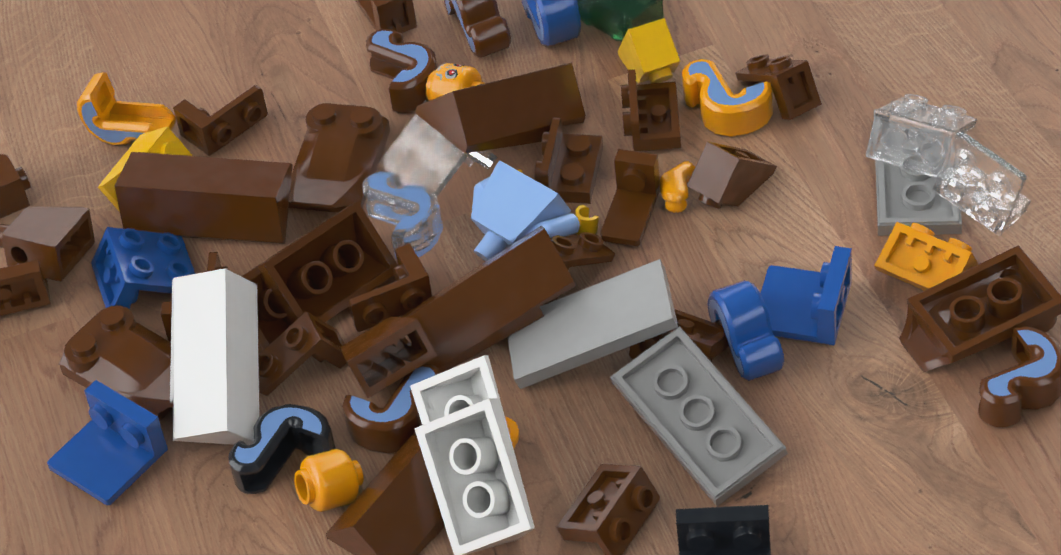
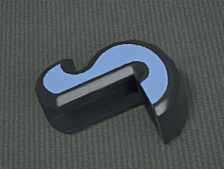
(275, 439)

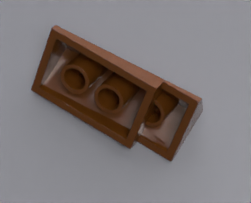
(506, 110)
(205, 197)
(320, 272)
(493, 299)
(394, 511)

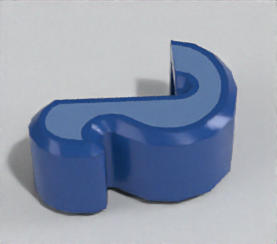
(553, 19)
(746, 329)

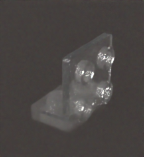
(916, 133)
(427, 157)
(981, 184)

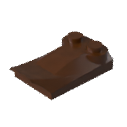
(337, 156)
(978, 309)
(122, 358)

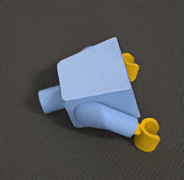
(514, 205)

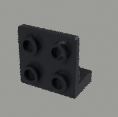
(724, 530)

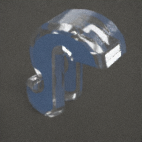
(407, 206)

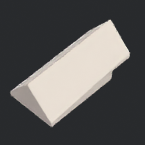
(214, 358)
(471, 458)

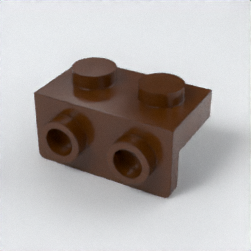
(652, 114)

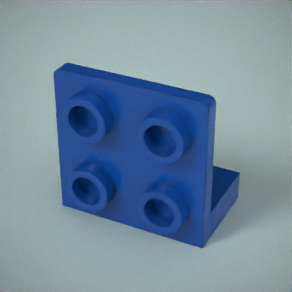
(138, 261)
(807, 302)
(111, 447)

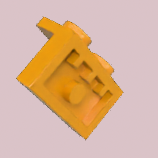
(922, 259)

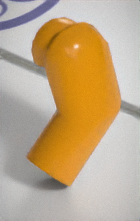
(674, 186)

